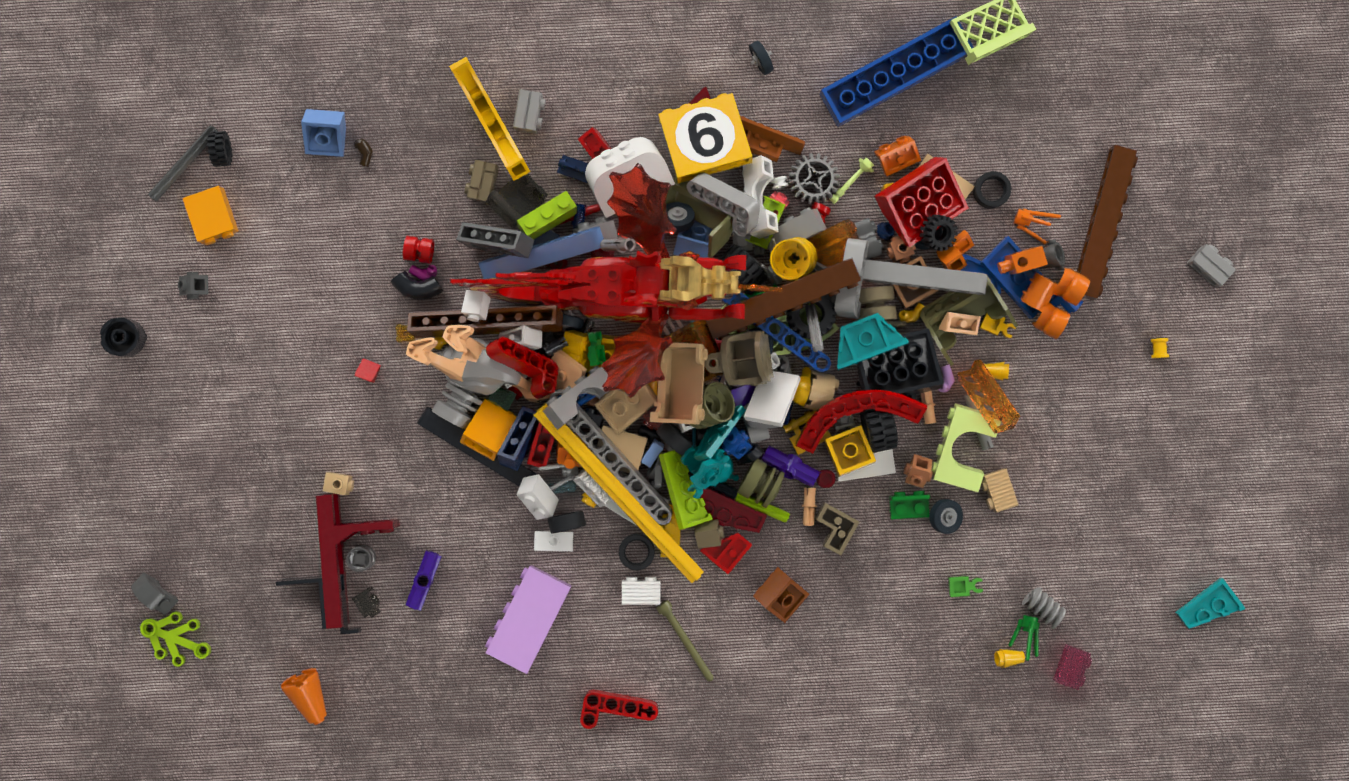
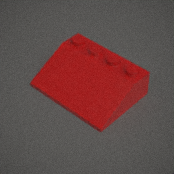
(921, 194)

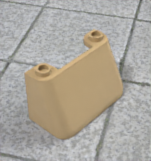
(682, 390)

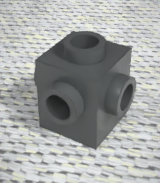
(193, 285)

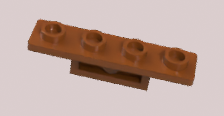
(769, 141)

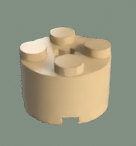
(821, 390)

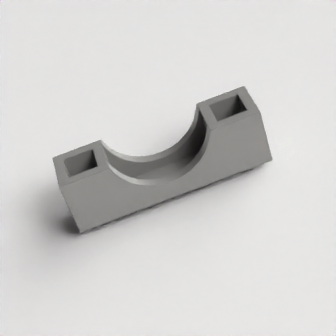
(564, 408)

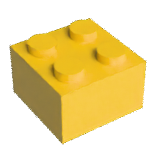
(850, 451)

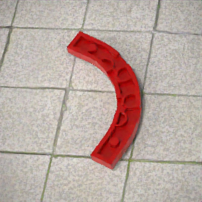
(854, 403)

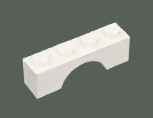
(756, 178)

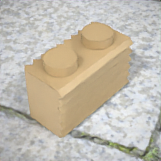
(999, 490)

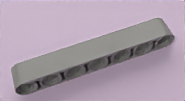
(925, 277)

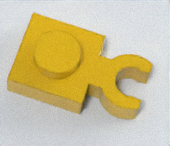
(996, 326)

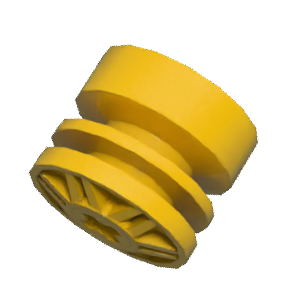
(789, 268)

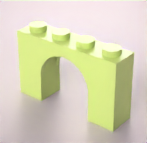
(946, 468)

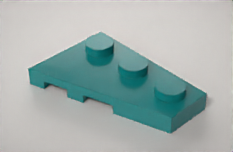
(716, 435)
(1210, 604)

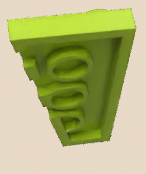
(687, 509)

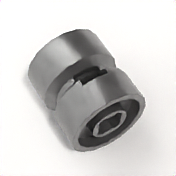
(361, 558)

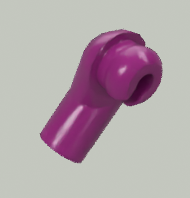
(423, 274)

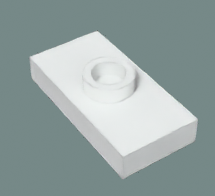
(553, 542)

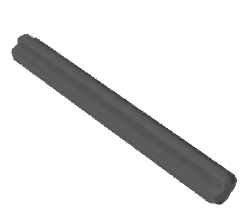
(181, 165)

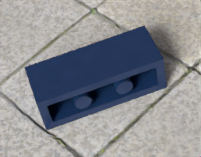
(518, 439)

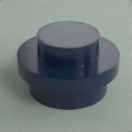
(885, 231)

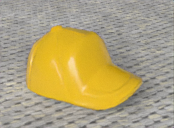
(803, 389)

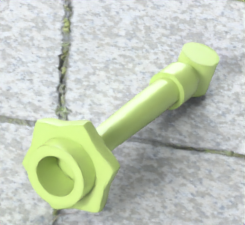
(865, 166)

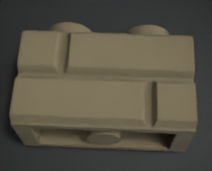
(482, 180)

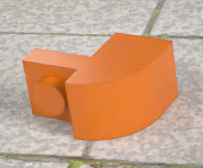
(953, 257)

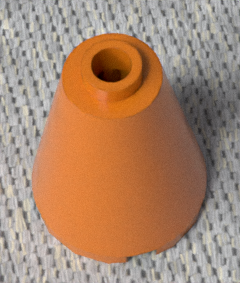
(306, 695)

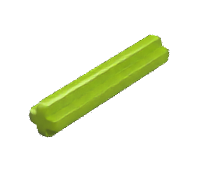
(771, 510)

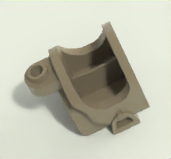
(743, 359)

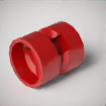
(418, 249)

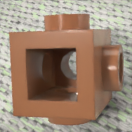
(896, 254)
(918, 471)

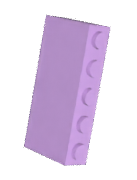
(527, 618)

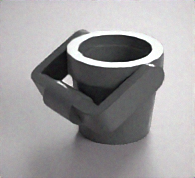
(1054, 255)
(656, 474)

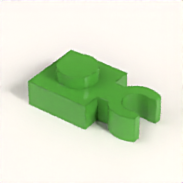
(961, 586)

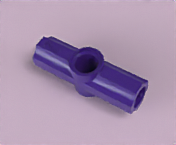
(791, 466)
(418, 591)

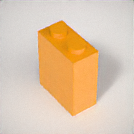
(210, 215)
(488, 429)

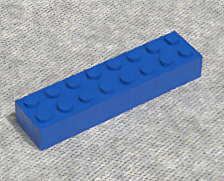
(893, 73)

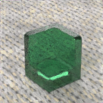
(502, 398)

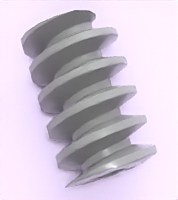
(1045, 606)

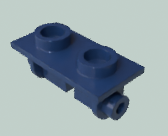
(572, 168)

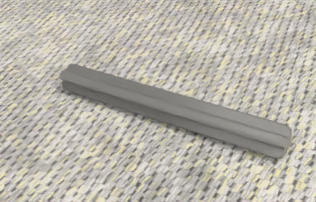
(814, 328)

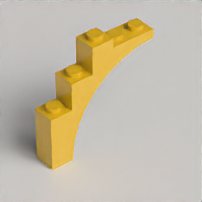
(489, 118)

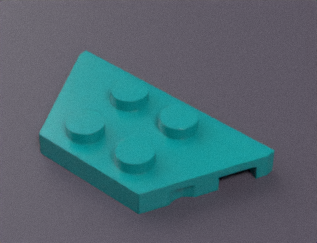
(866, 340)

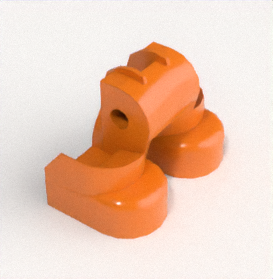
(1040, 291)

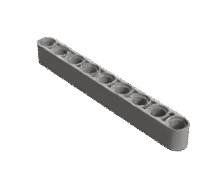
(621, 461)

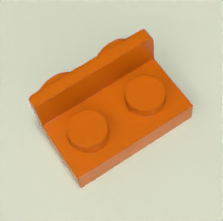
(898, 155)

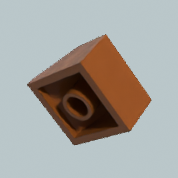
(781, 595)

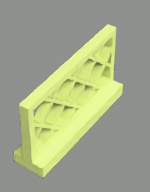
(995, 43)

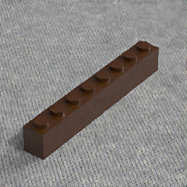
(1105, 217)
(793, 296)
(498, 320)

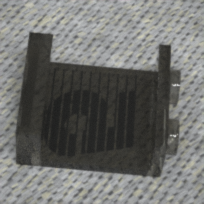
(516, 199)

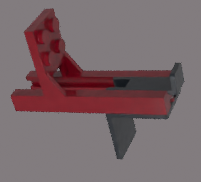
(333, 578)

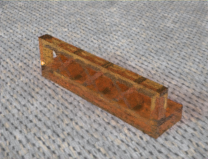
(993, 397)

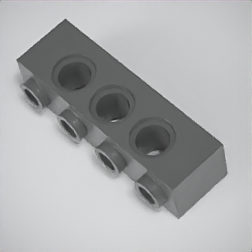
(495, 240)

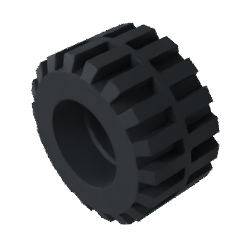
(753, 274)
(828, 318)
(879, 429)

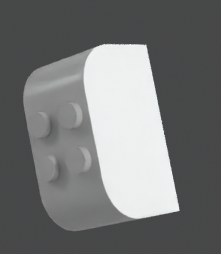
(621, 160)

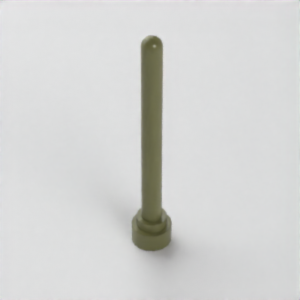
(666, 610)

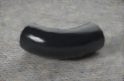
(416, 289)

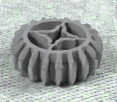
(811, 171)

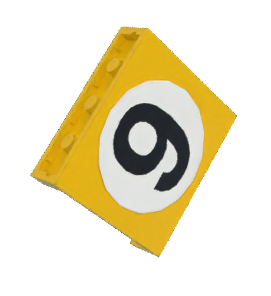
(705, 137)

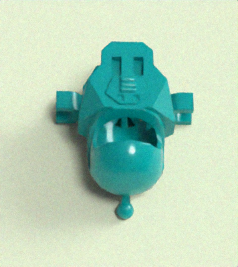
(708, 472)

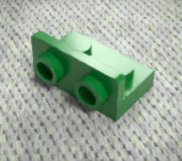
(909, 506)

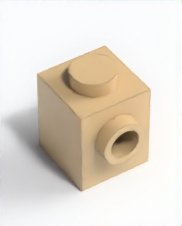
(338, 483)

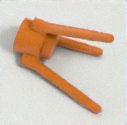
(1025, 216)

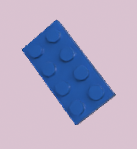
(1014, 283)

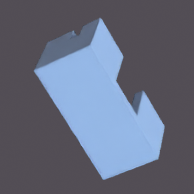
(652, 453)

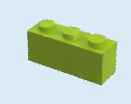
(547, 216)

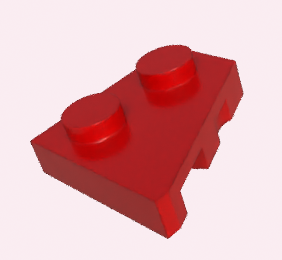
(729, 553)

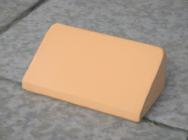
(960, 323)

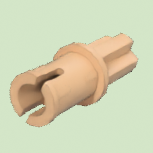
(929, 415)
(809, 506)

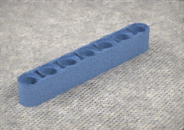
(544, 253)

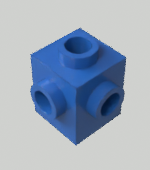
(737, 443)

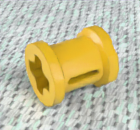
(1160, 348)

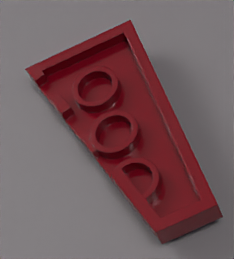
(732, 512)

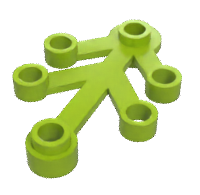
(172, 638)

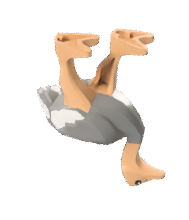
(468, 364)

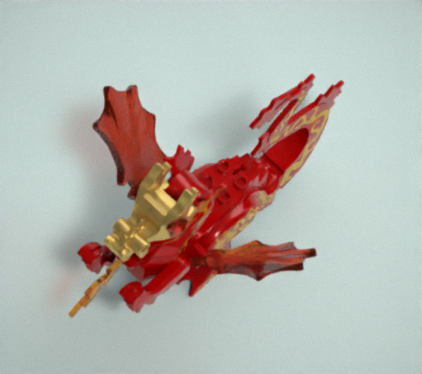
(632, 287)

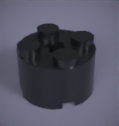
(112, 337)

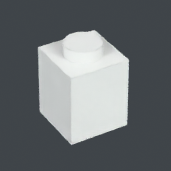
(475, 305)

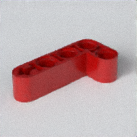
(528, 362)
(620, 709)

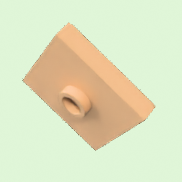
(568, 371)

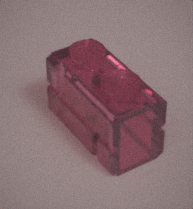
(1072, 667)

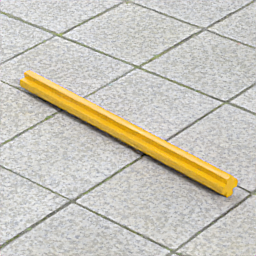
(622, 497)

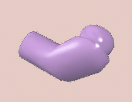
(948, 378)

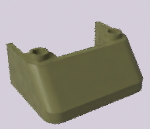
(704, 214)
(964, 304)

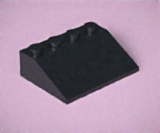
(904, 370)

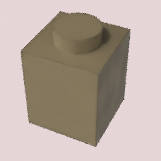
(709, 534)

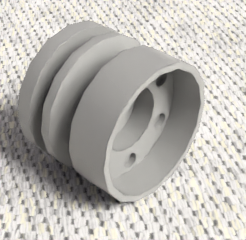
(457, 406)

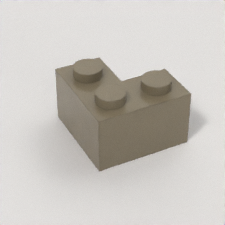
(841, 527)

